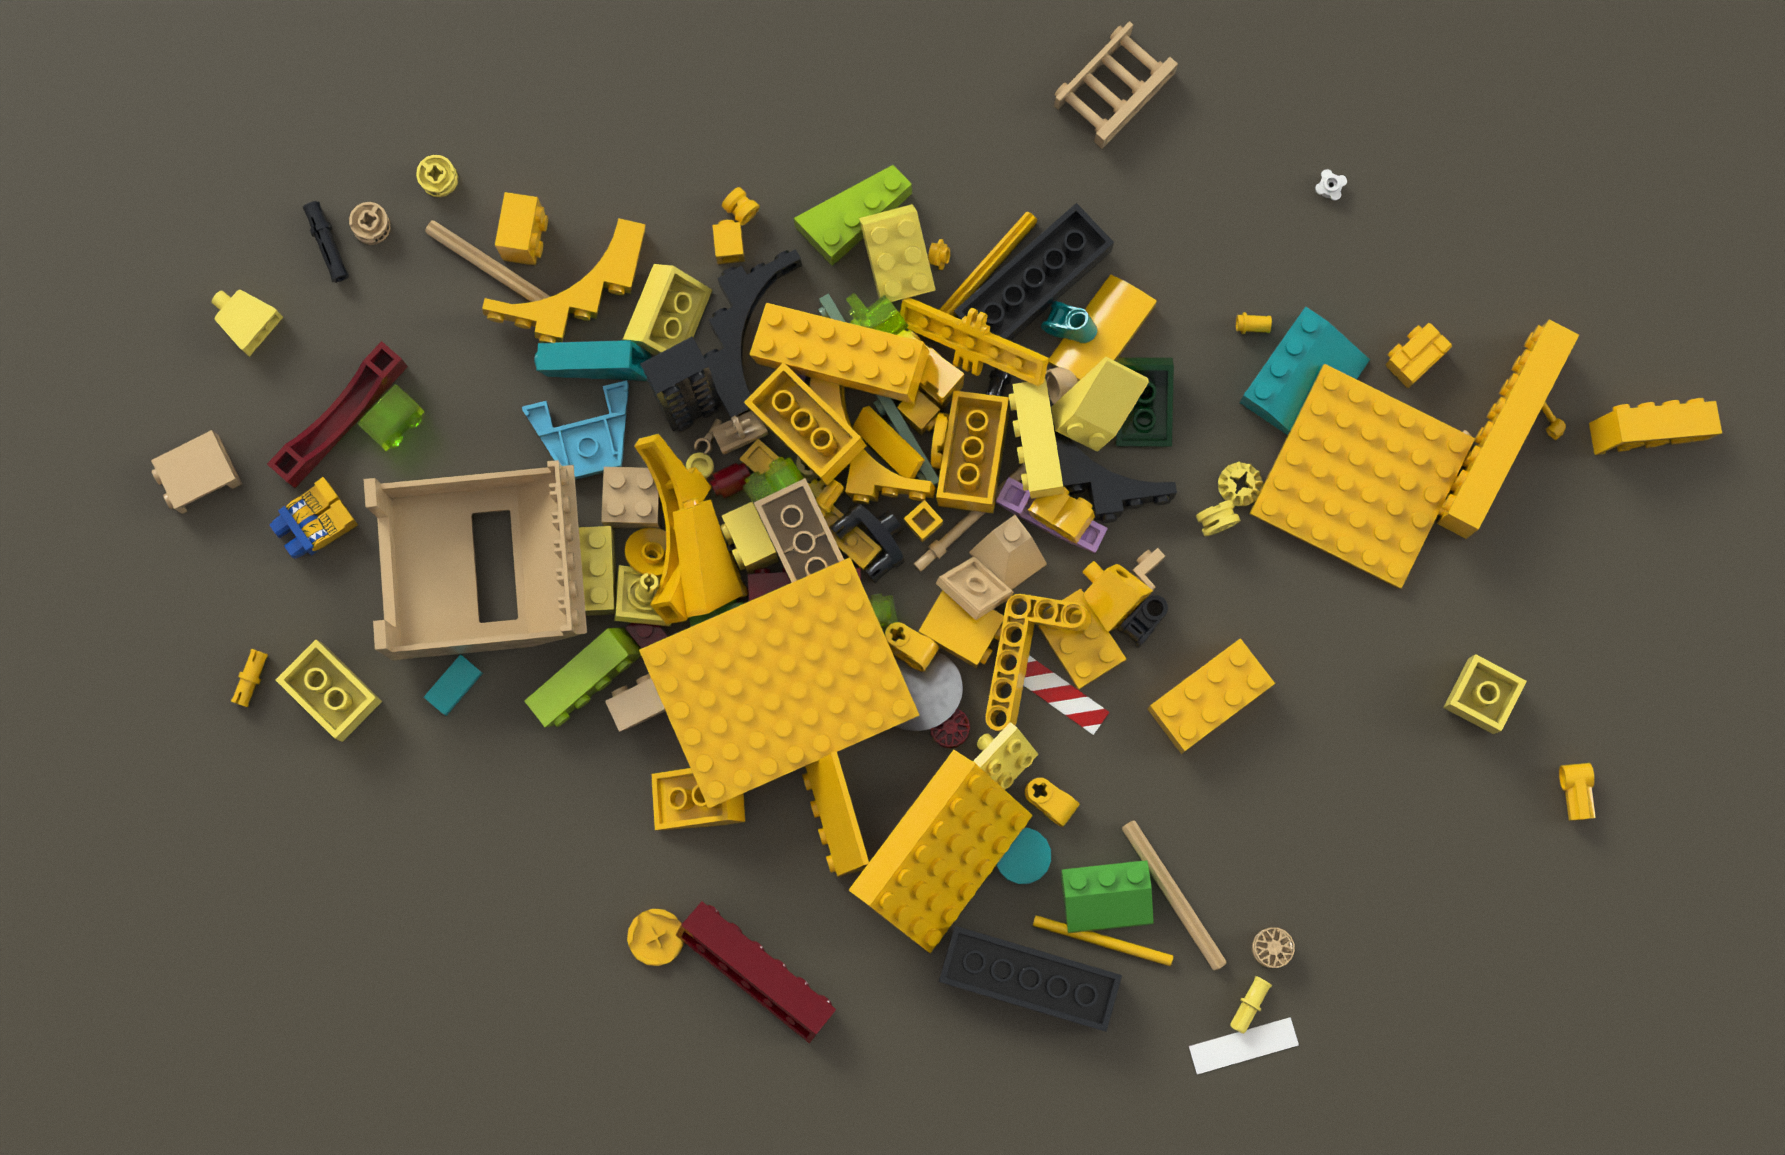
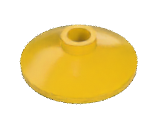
(645, 543)

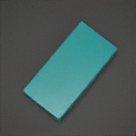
(453, 685)

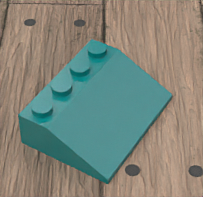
(1294, 366)

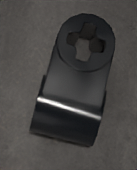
(1143, 621)

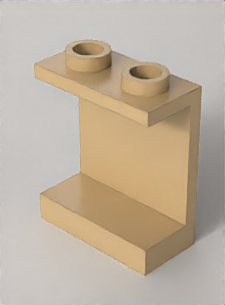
(194, 470)

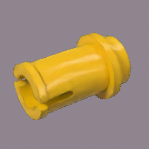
(1253, 323)

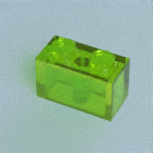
(391, 418)

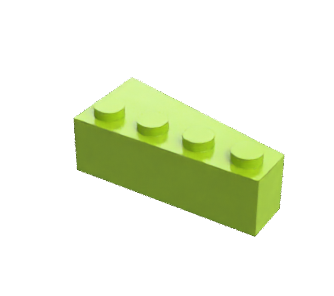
(835, 224)
(584, 676)

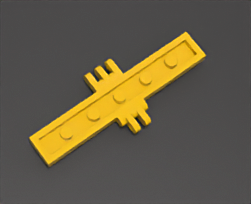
(974, 342)
(854, 544)

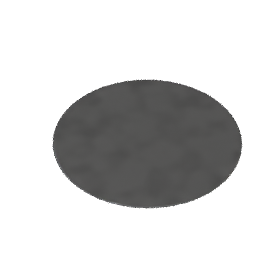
(933, 691)

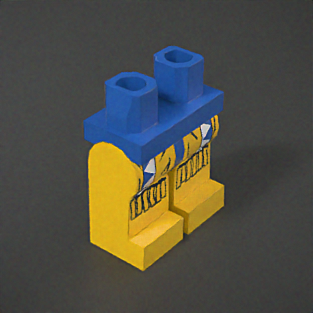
(315, 520)

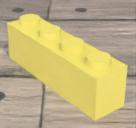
(1037, 438)

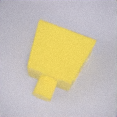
(245, 319)

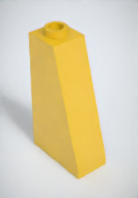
(703, 559)

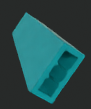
(592, 360)

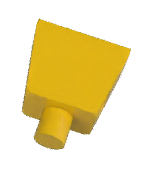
(1113, 594)

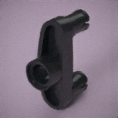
(882, 529)

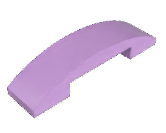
(1019, 501)

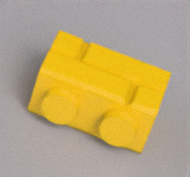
(1418, 354)

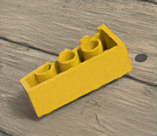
(1655, 425)

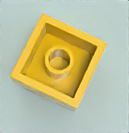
(521, 229)

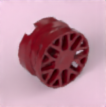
(952, 731)

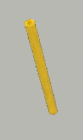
(1104, 941)

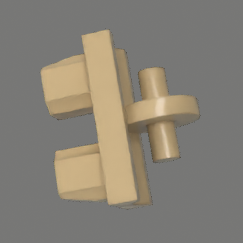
(739, 432)

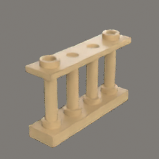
(1123, 109)

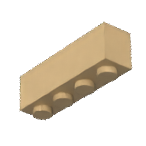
(635, 704)

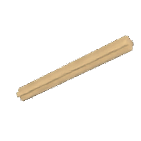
(485, 262)
(1174, 895)

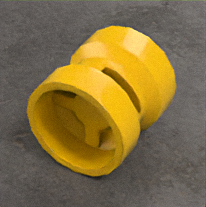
(740, 206)

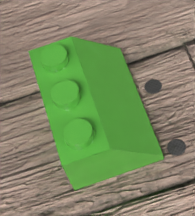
(1107, 896)

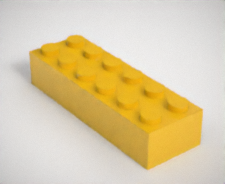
(840, 352)

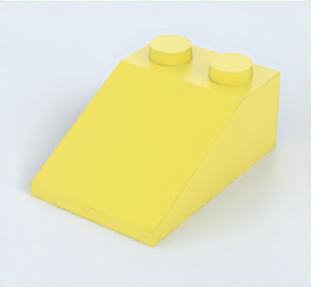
(1098, 404)

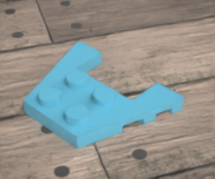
(586, 443)

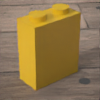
(959, 632)

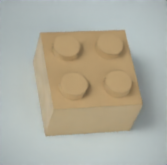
(630, 498)

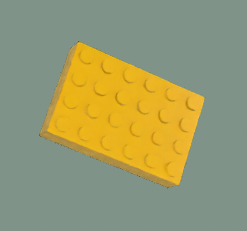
(941, 851)

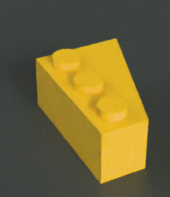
(938, 377)

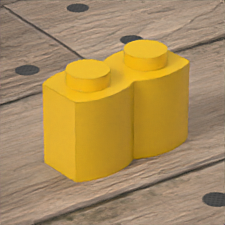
(1063, 514)

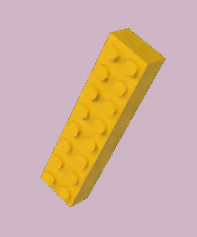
(1507, 429)

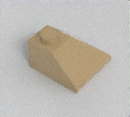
(1010, 553)

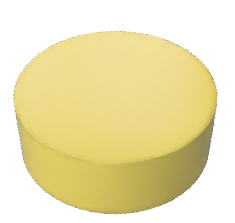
(702, 463)

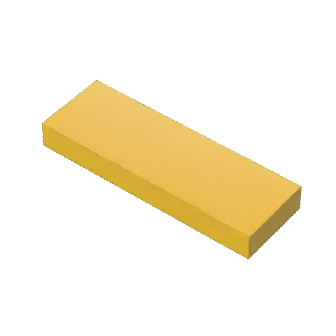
(888, 443)

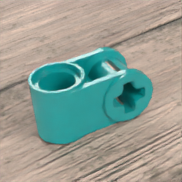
(1066, 323)

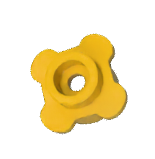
(939, 254)

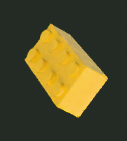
(805, 423)
(973, 451)
(1210, 696)

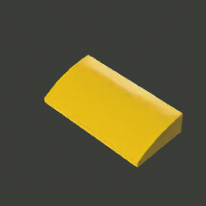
(1118, 314)

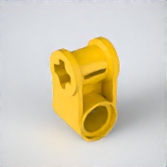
(913, 648)
(1055, 804)

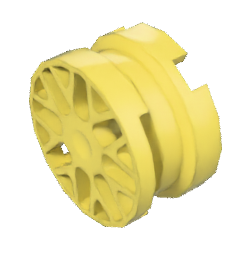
(437, 175)
(1218, 518)

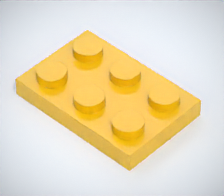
(1085, 652)

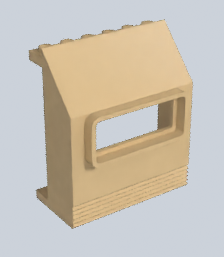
(432, 564)

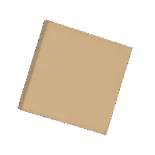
(974, 588)

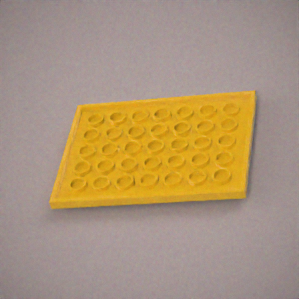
(779, 682)

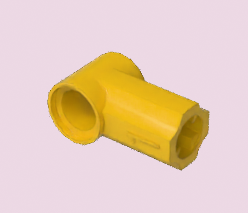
(1577, 783)

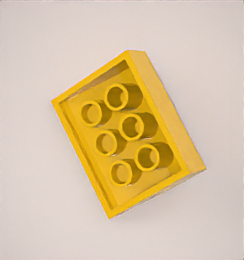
(837, 815)

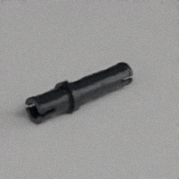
(322, 232)

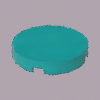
(1026, 858)

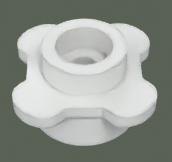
(1330, 192)

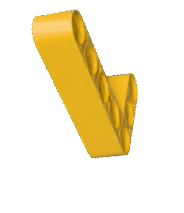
(1021, 649)

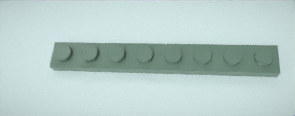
(885, 405)

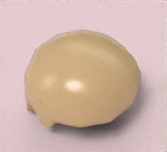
(1059, 382)

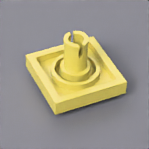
(634, 597)
(1005, 755)

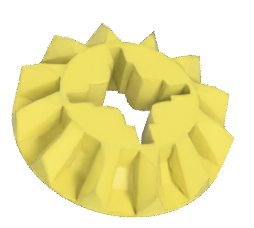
(1228, 488)

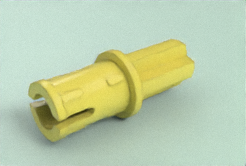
(1250, 1005)

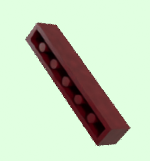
(756, 971)

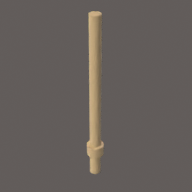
(938, 548)

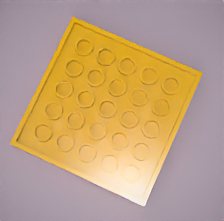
(1362, 476)

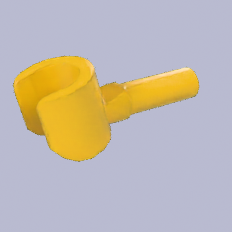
(1557, 426)

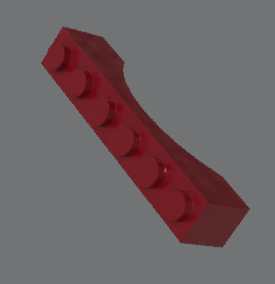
(307, 449)

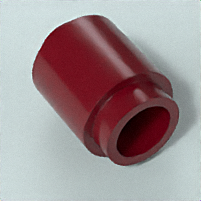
(729, 480)

